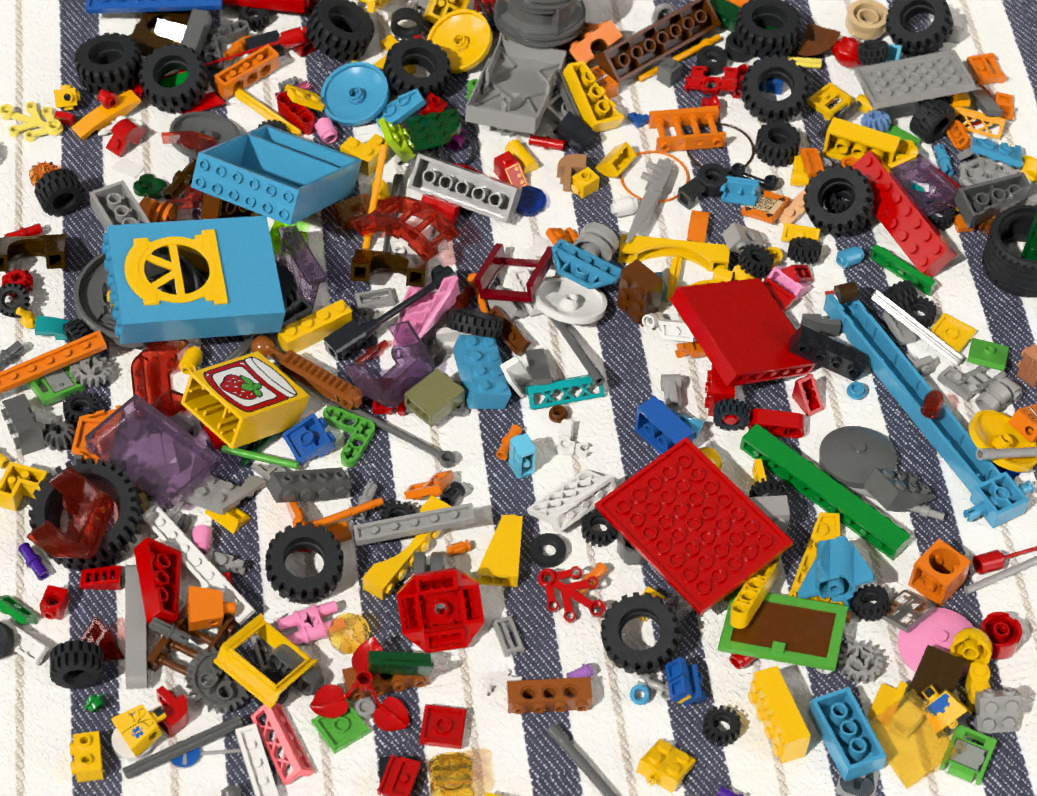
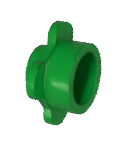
(94, 703)

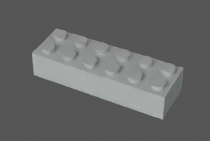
(465, 187)
(118, 206)

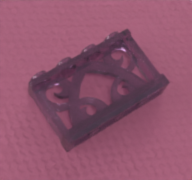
(944, 189)

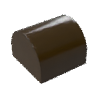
(846, 292)

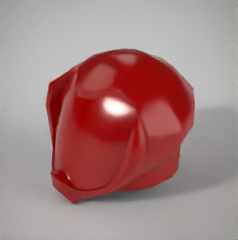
(846, 52)

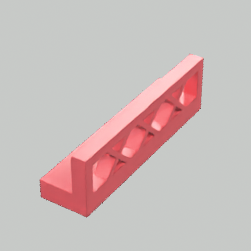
(288, 740)

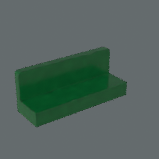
(399, 663)

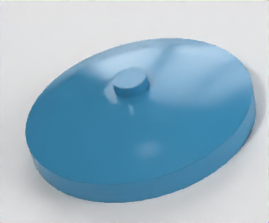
(355, 93)

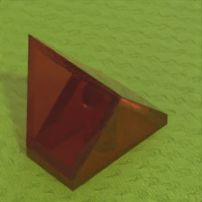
(102, 636)

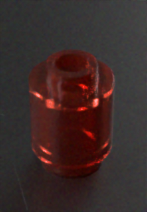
(932, 404)

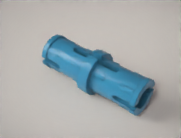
(944, 160)

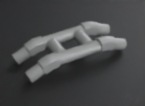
(976, 386)

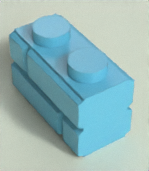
(522, 456)

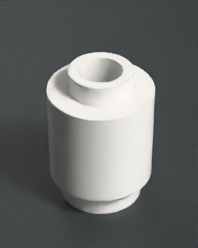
(624, 206)

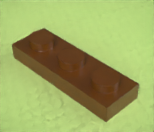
(511, 334)

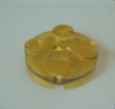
(337, 632)

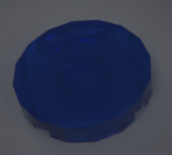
(531, 201)

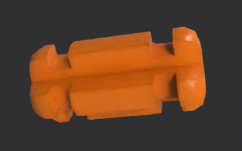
(458, 548)

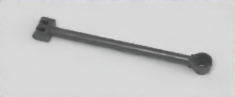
(446, 458)

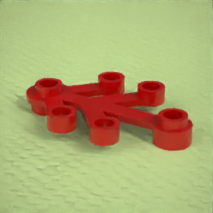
(569, 591)

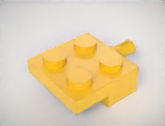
(665, 765)

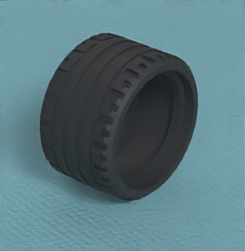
(1002, 266)

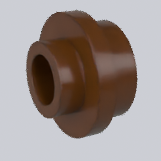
(557, 413)

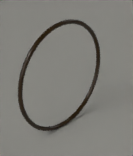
(728, 125)

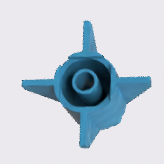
(836, 572)

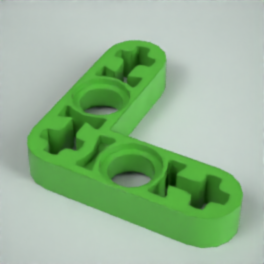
(355, 429)

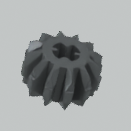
(59, 434)

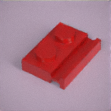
(399, 777)

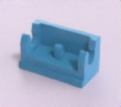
(741, 191)

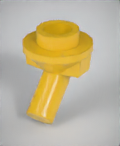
(28, 318)

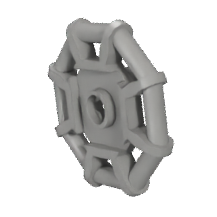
(986, 170)

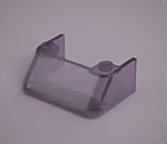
(411, 367)

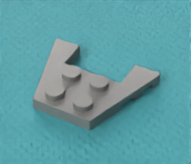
(222, 495)

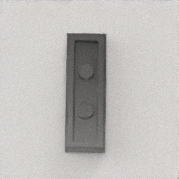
(985, 103)
(538, 367)

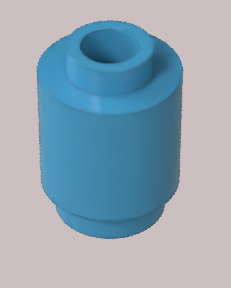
(849, 256)

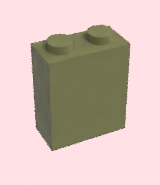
(434, 397)

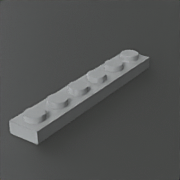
(414, 524)

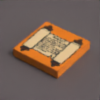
(767, 207)

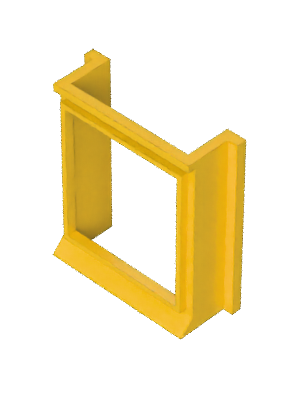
(247, 674)

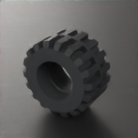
(932, 120)
(777, 143)
(59, 192)
(76, 664)

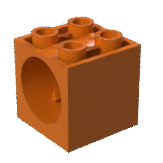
(935, 585)

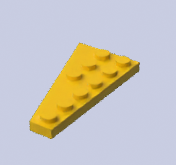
(825, 528)

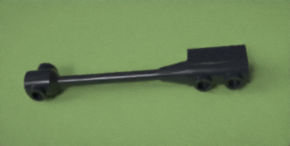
(353, 336)

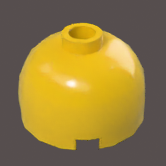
(972, 645)

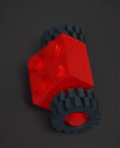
(721, 403)

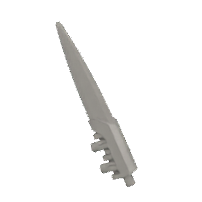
(654, 190)

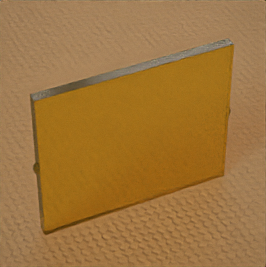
(911, 739)

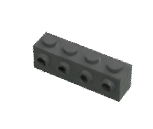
(309, 485)

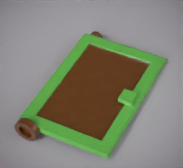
(788, 631)

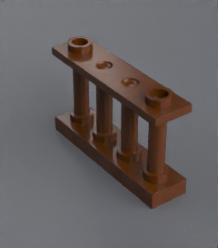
(159, 654)

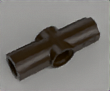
(180, 181)

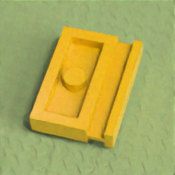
(304, 97)

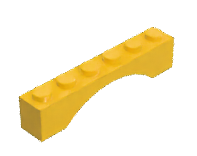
(645, 247)
(384, 575)

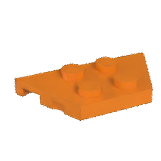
(85, 425)

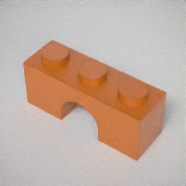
(605, 33)

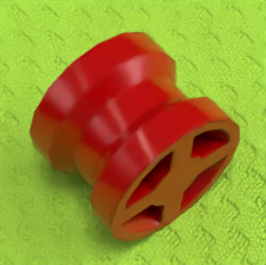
(713, 101)

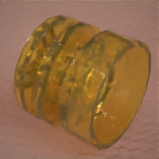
(452, 775)

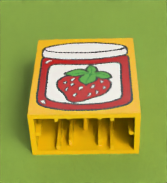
(244, 399)

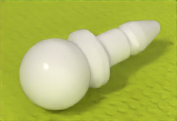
(105, 131)

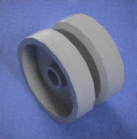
(598, 241)

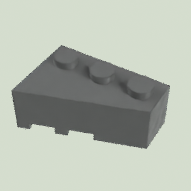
(23, 424)

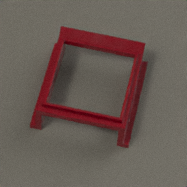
(494, 264)

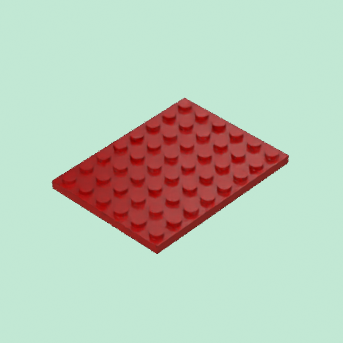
(693, 525)

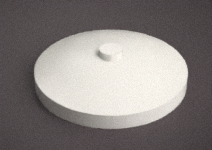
(569, 301)

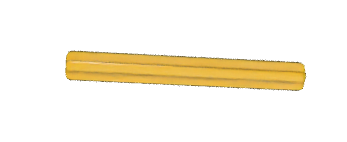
(264, 111)

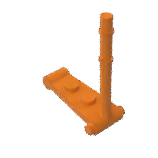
(298, 516)

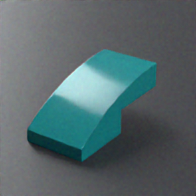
(50, 326)

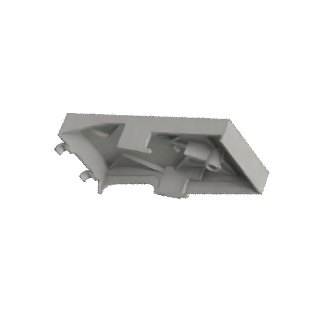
(515, 86)

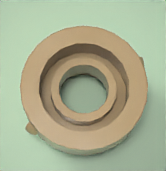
(866, 19)

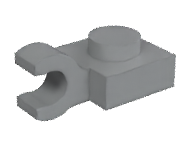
(226, 563)

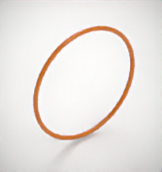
(660, 201)

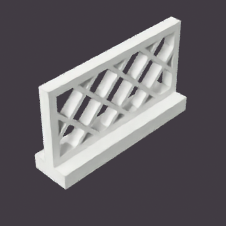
(574, 507)

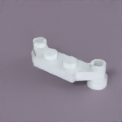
(668, 328)

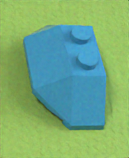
(582, 266)

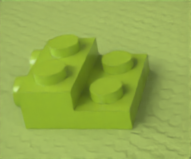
(397, 139)

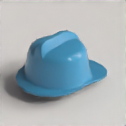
(695, 423)

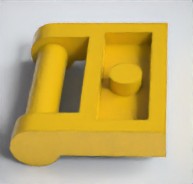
(826, 97)

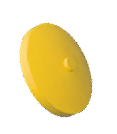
(464, 37)
(992, 430)

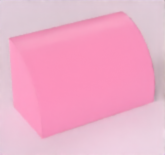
(787, 283)

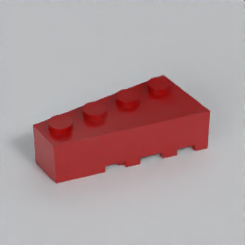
(159, 579)

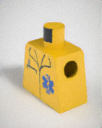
(139, 727)

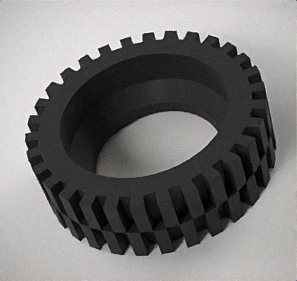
(117, 486)

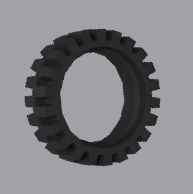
(475, 322)

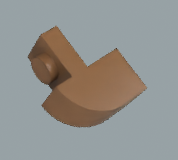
(569, 166)

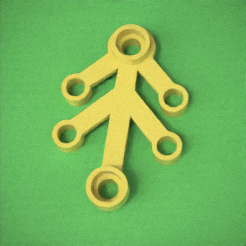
(51, 127)

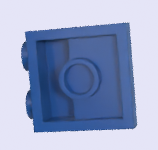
(309, 439)

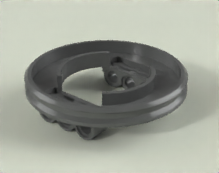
(91, 288)

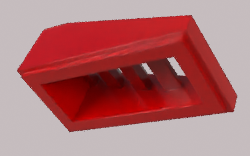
(108, 584)

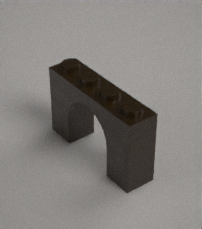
(149, 41)
(51, 247)
(370, 262)

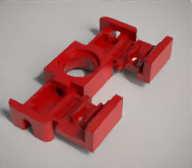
(725, 83)

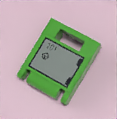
(58, 385)
(970, 757)

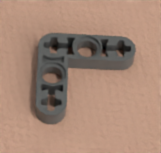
(217, 39)

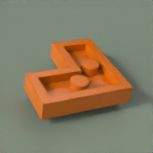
(434, 486)

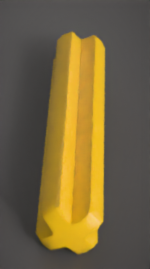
(673, 276)

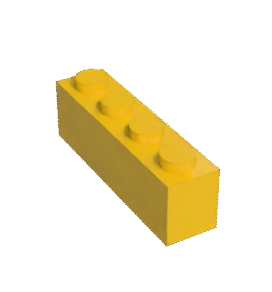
(314, 327)

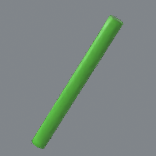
(260, 457)

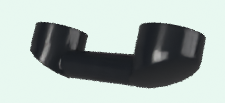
(769, 183)

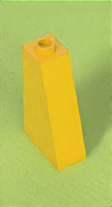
(502, 557)

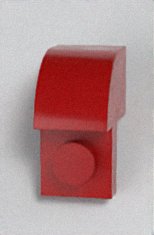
(124, 133)
(175, 709)

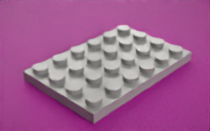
(914, 79)

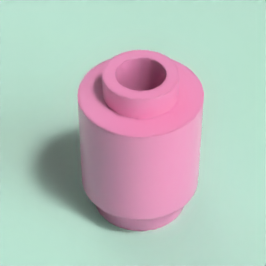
(326, 130)
(202, 538)

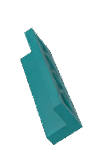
(559, 384)

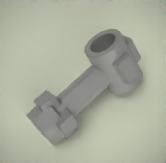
(646, 680)

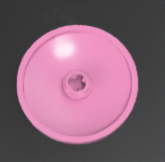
(935, 631)

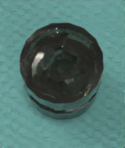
(436, 351)

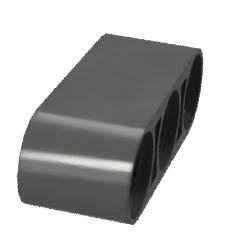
(285, 660)

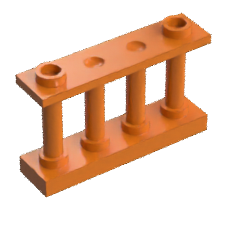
(686, 117)

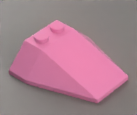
(430, 308)

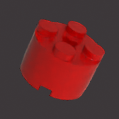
(1003, 633)

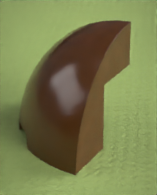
(817, 40)

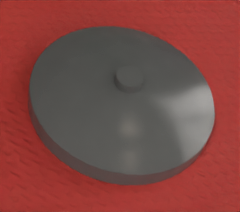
(205, 123)
(853, 454)

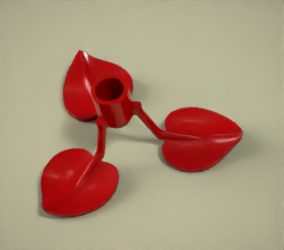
(331, 703)

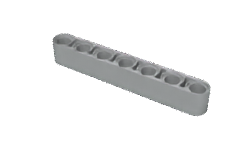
(135, 632)

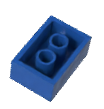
(660, 425)

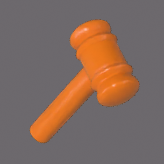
(482, 303)

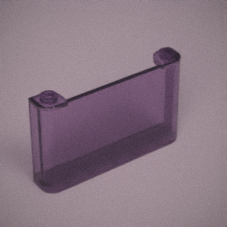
(152, 451)

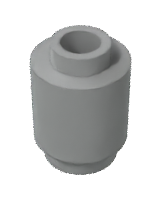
(1014, 388)

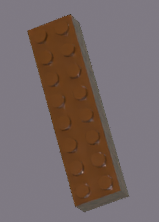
(657, 40)

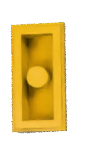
(231, 520)

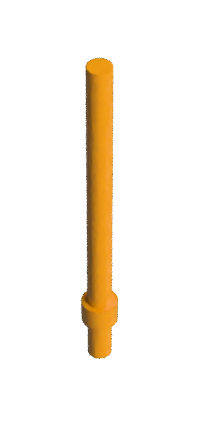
(681, 56)
(375, 191)

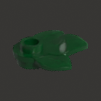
(149, 186)

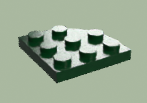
(434, 128)

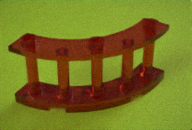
(397, 227)

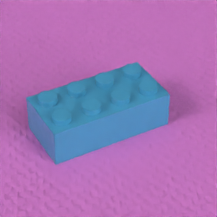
(481, 372)
(847, 734)

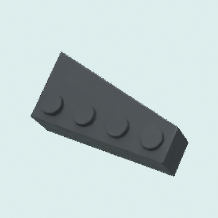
(990, 197)

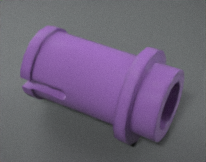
(584, 671)

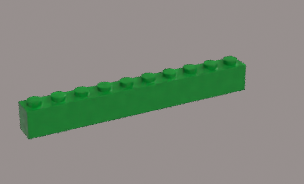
(825, 492)

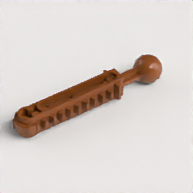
(310, 374)

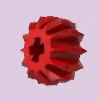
(18, 277)

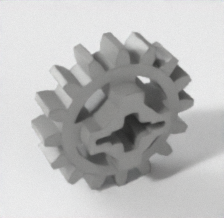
(91, 370)
(861, 661)

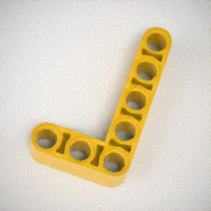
(752, 595)

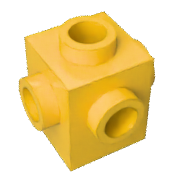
(59, 97)

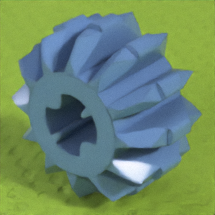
(876, 120)

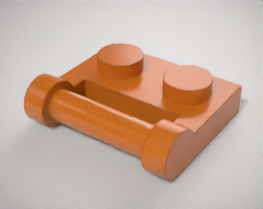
(981, 70)

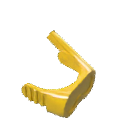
(910, 153)

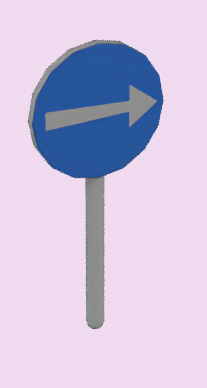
(192, 757)

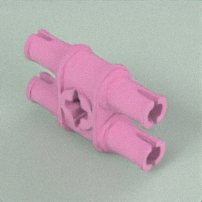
(306, 631)

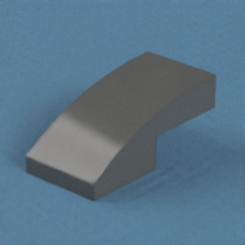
(830, 327)

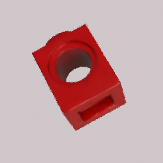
(54, 595)

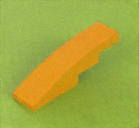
(102, 117)

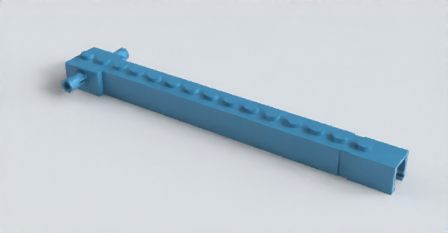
(992, 492)

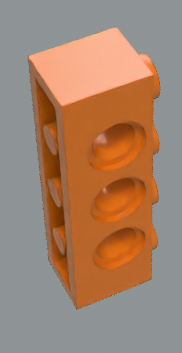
(246, 71)

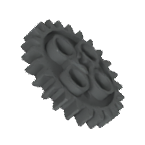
(203, 669)

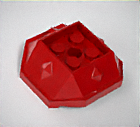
(445, 627)

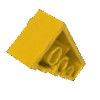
(590, 98)

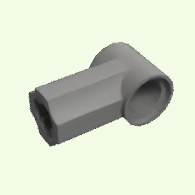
(671, 386)

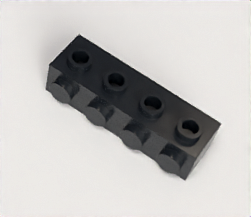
(828, 353)

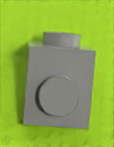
(922, 365)

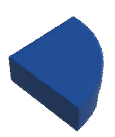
(638, 120)

